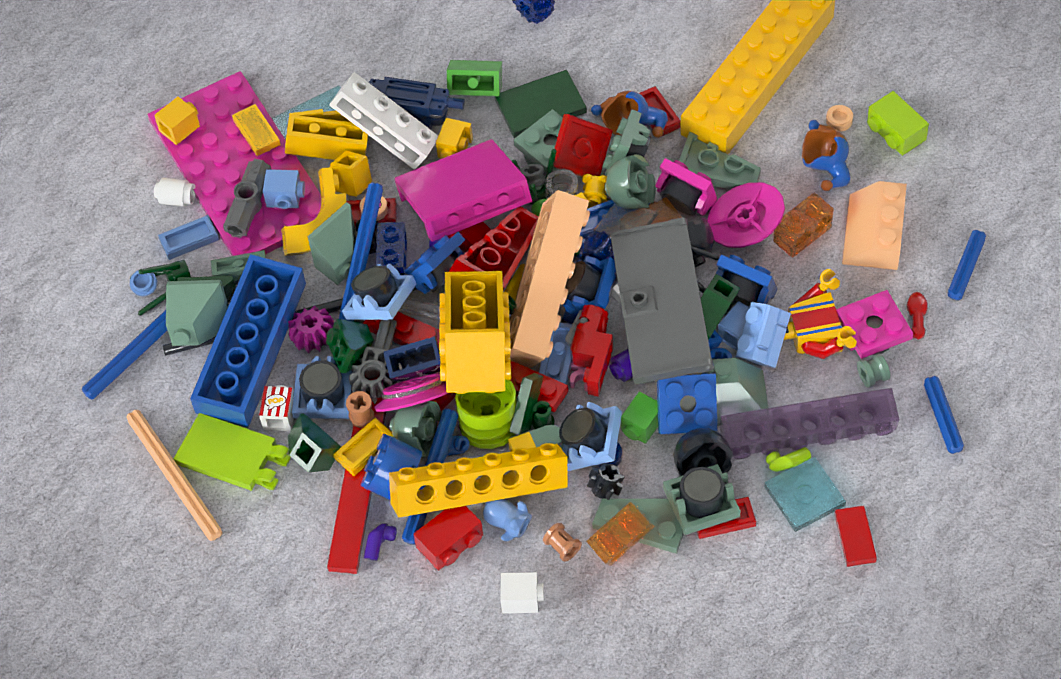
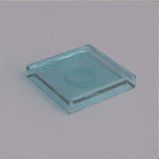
(805, 494)

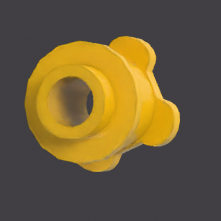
(594, 189)

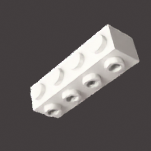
(384, 120)

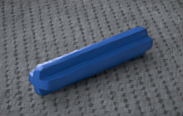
(966, 265)
(943, 414)

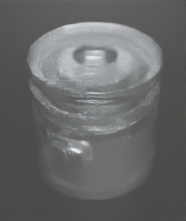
(562, 180)

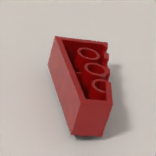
(500, 247)

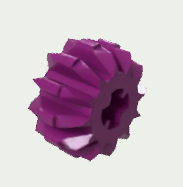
(310, 329)

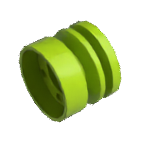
(487, 416)

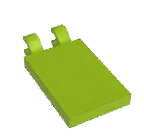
(231, 453)

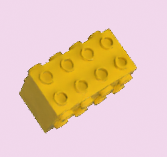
(474, 333)

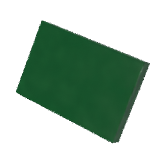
(533, 100)

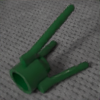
(539, 192)
(172, 272)

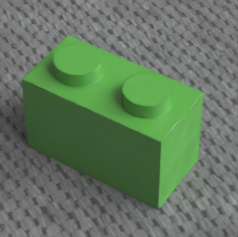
(474, 77)

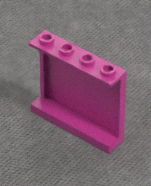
(464, 189)

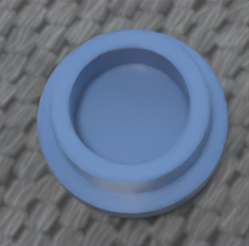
(143, 283)

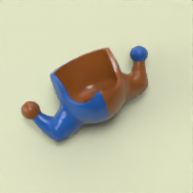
(621, 105)
(826, 150)

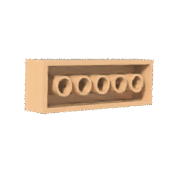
(545, 277)

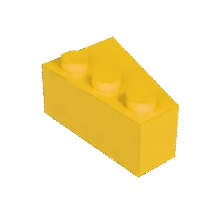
(323, 135)

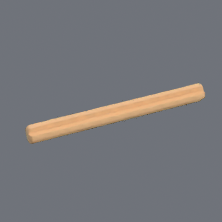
(174, 475)

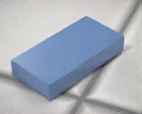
(188, 237)

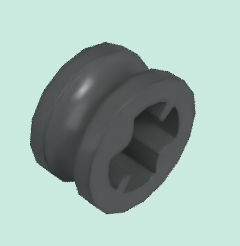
(534, 174)

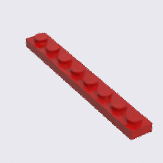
(412, 330)

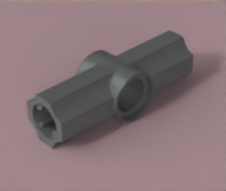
(247, 199)

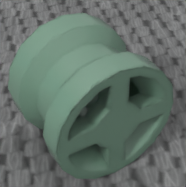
(873, 370)

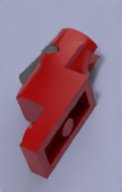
(591, 346)

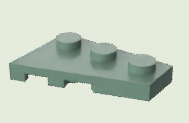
(723, 169)
(667, 530)

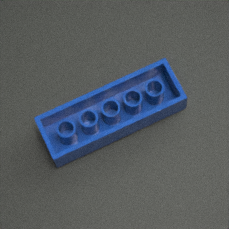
(248, 341)

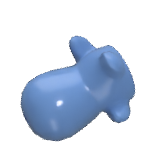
(507, 516)

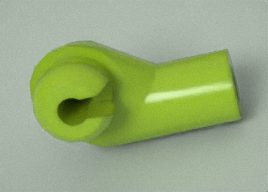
(787, 461)

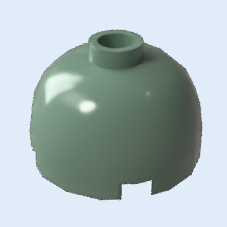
(630, 183)
(417, 425)

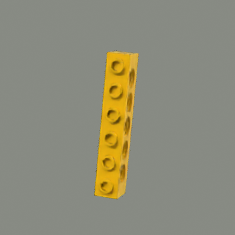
(492, 486)

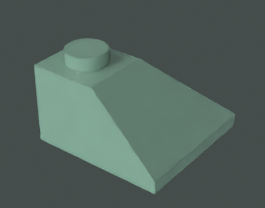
(334, 244)
(194, 310)
(738, 387)

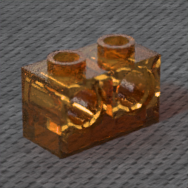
(803, 225)
(620, 533)

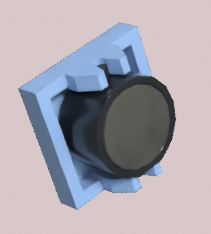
(378, 293)
(590, 435)

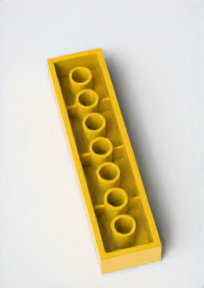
(755, 70)

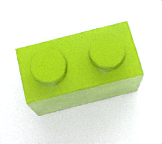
(897, 123)

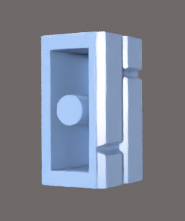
(763, 334)

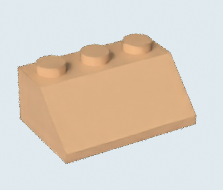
(875, 226)

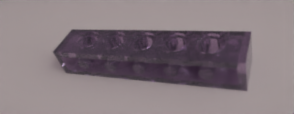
(878, 403)

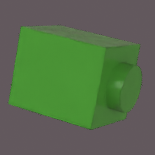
(640, 418)

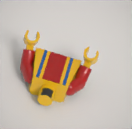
(815, 321)

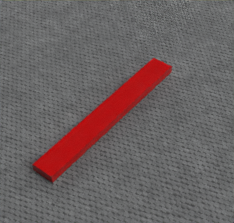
(351, 516)

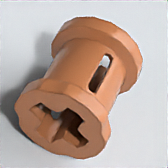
(359, 409)
(562, 542)

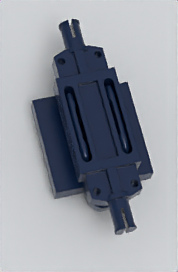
(419, 99)

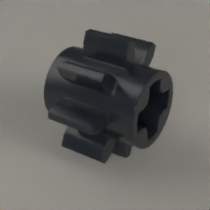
(605, 481)

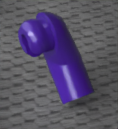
(376, 538)

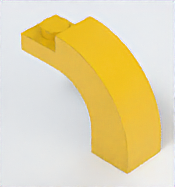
(295, 237)

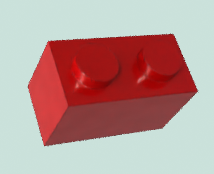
(448, 535)

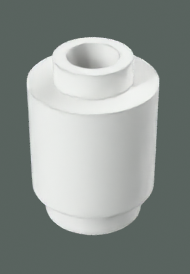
(174, 192)

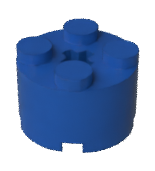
(391, 457)

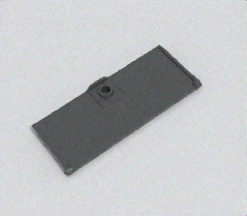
(661, 301)

